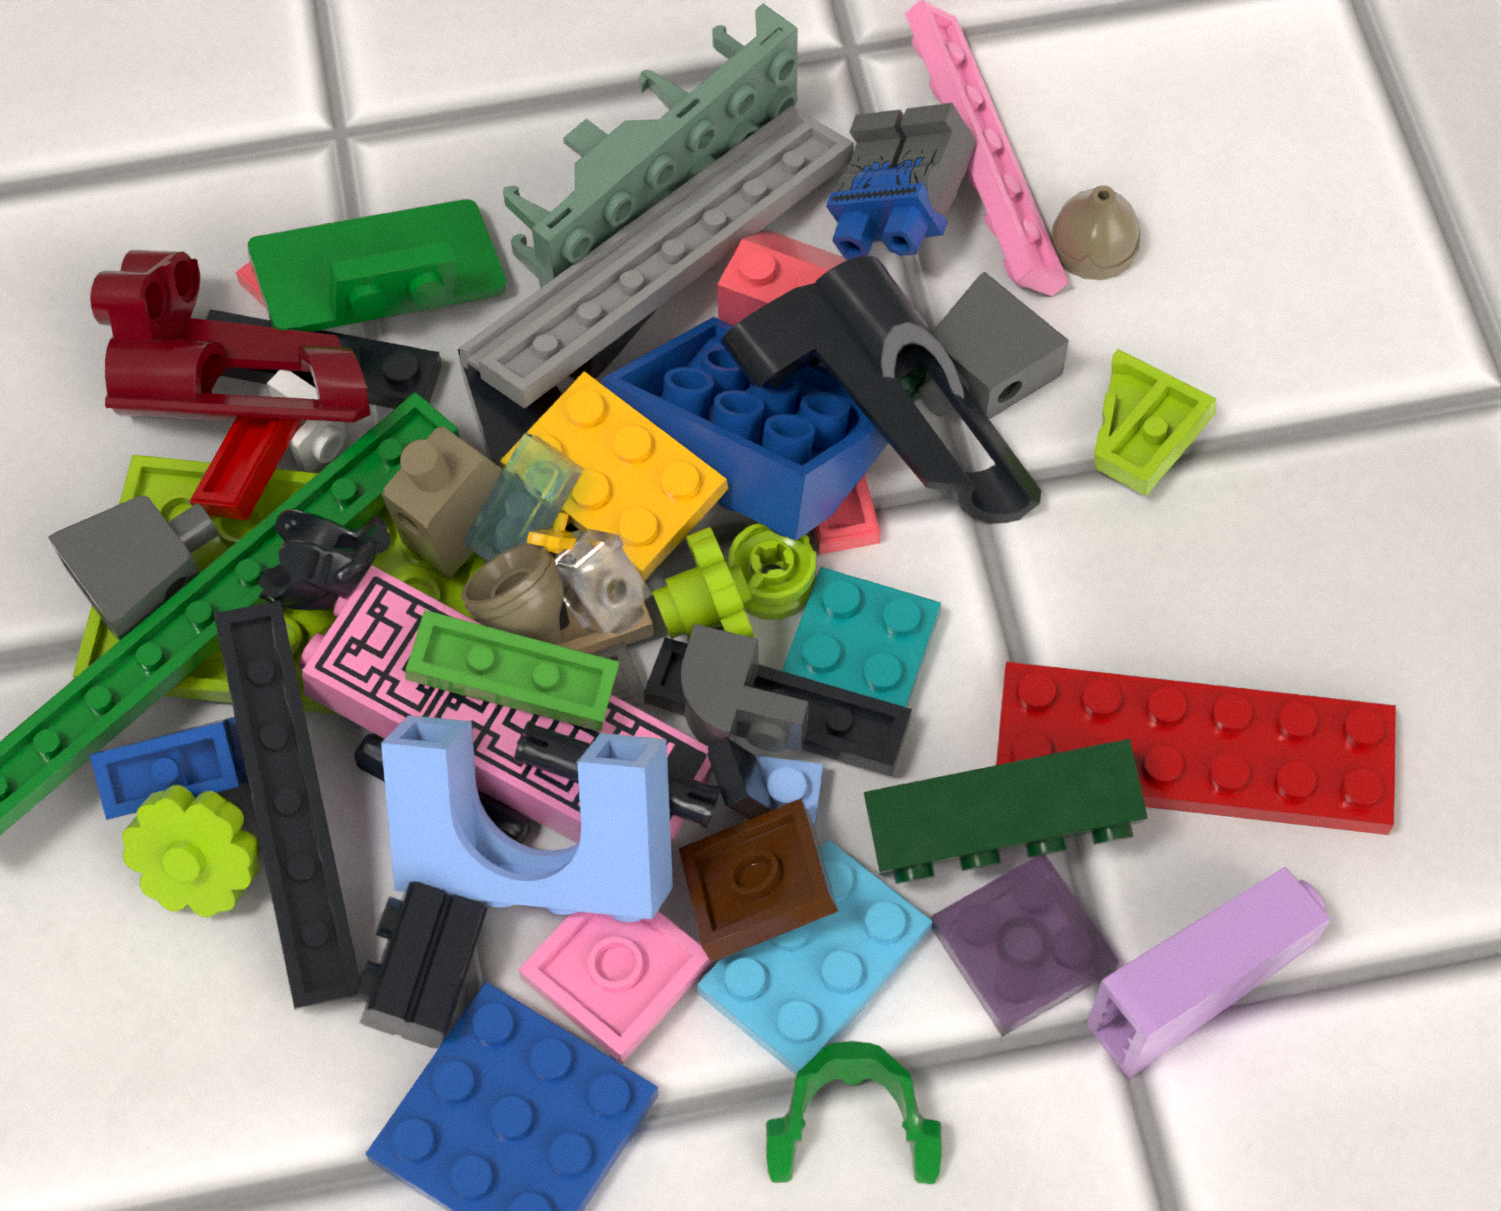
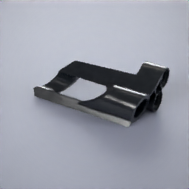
(868, 341)

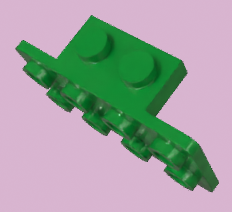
(376, 266)

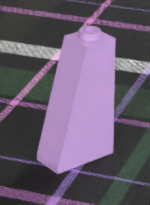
(1204, 969)

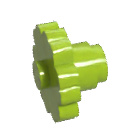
(705, 594)
(191, 851)

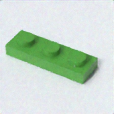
(512, 670)

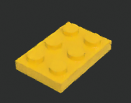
(633, 473)

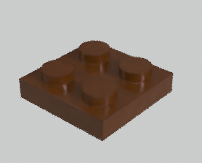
(757, 880)

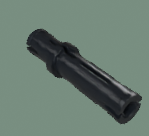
(560, 755)

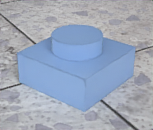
(793, 780)

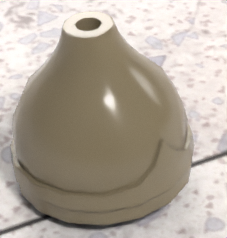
(1096, 234)
(518, 593)

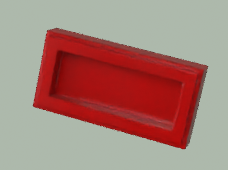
(244, 466)

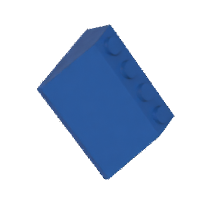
(782, 448)

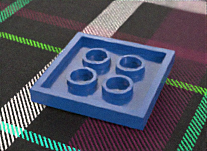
(512, 1115)

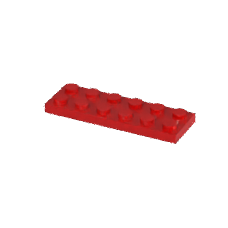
(1215, 744)

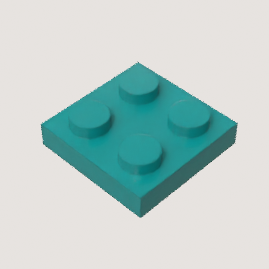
(863, 637)

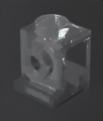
(585, 577)

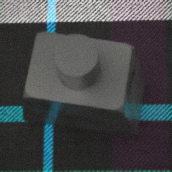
(997, 349)
(132, 558)

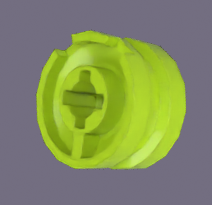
(779, 591)

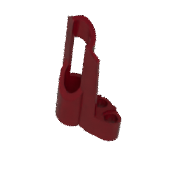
(169, 362)

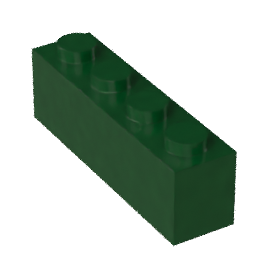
(1006, 808)

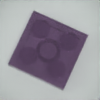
(1023, 944)

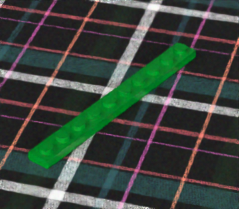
(184, 629)

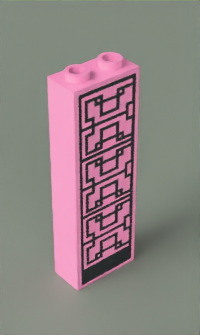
(362, 676)

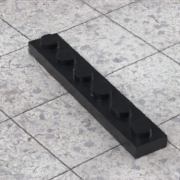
(287, 805)

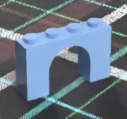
(453, 845)

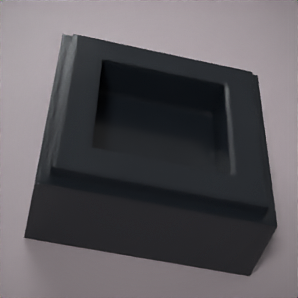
(739, 779)

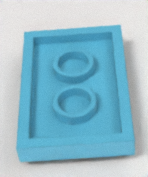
(816, 979)

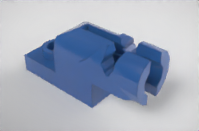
(195, 758)

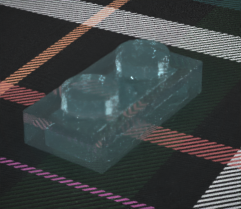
(524, 497)

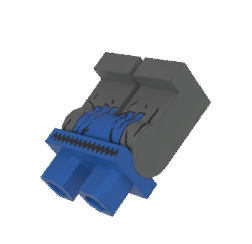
(900, 179)

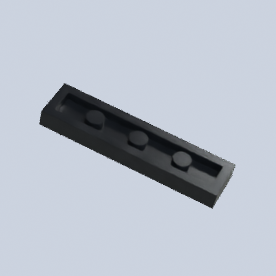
(388, 368)
(839, 721)

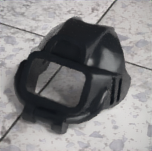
(320, 560)

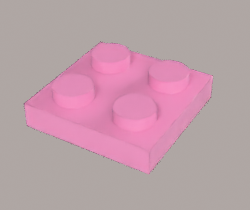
(615, 975)

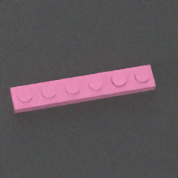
(993, 165)

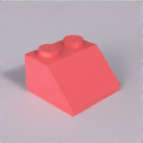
(765, 269)

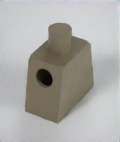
(439, 497)

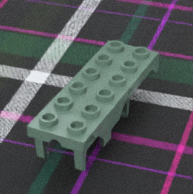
(650, 159)

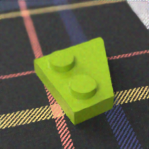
(1147, 422)

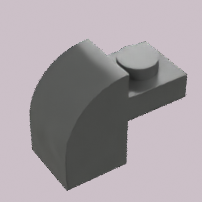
(721, 697)

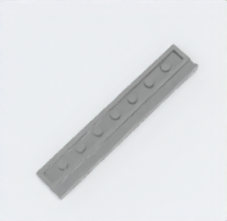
(654, 257)

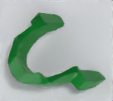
(852, 1064)

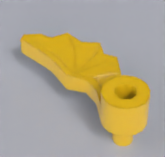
(556, 538)

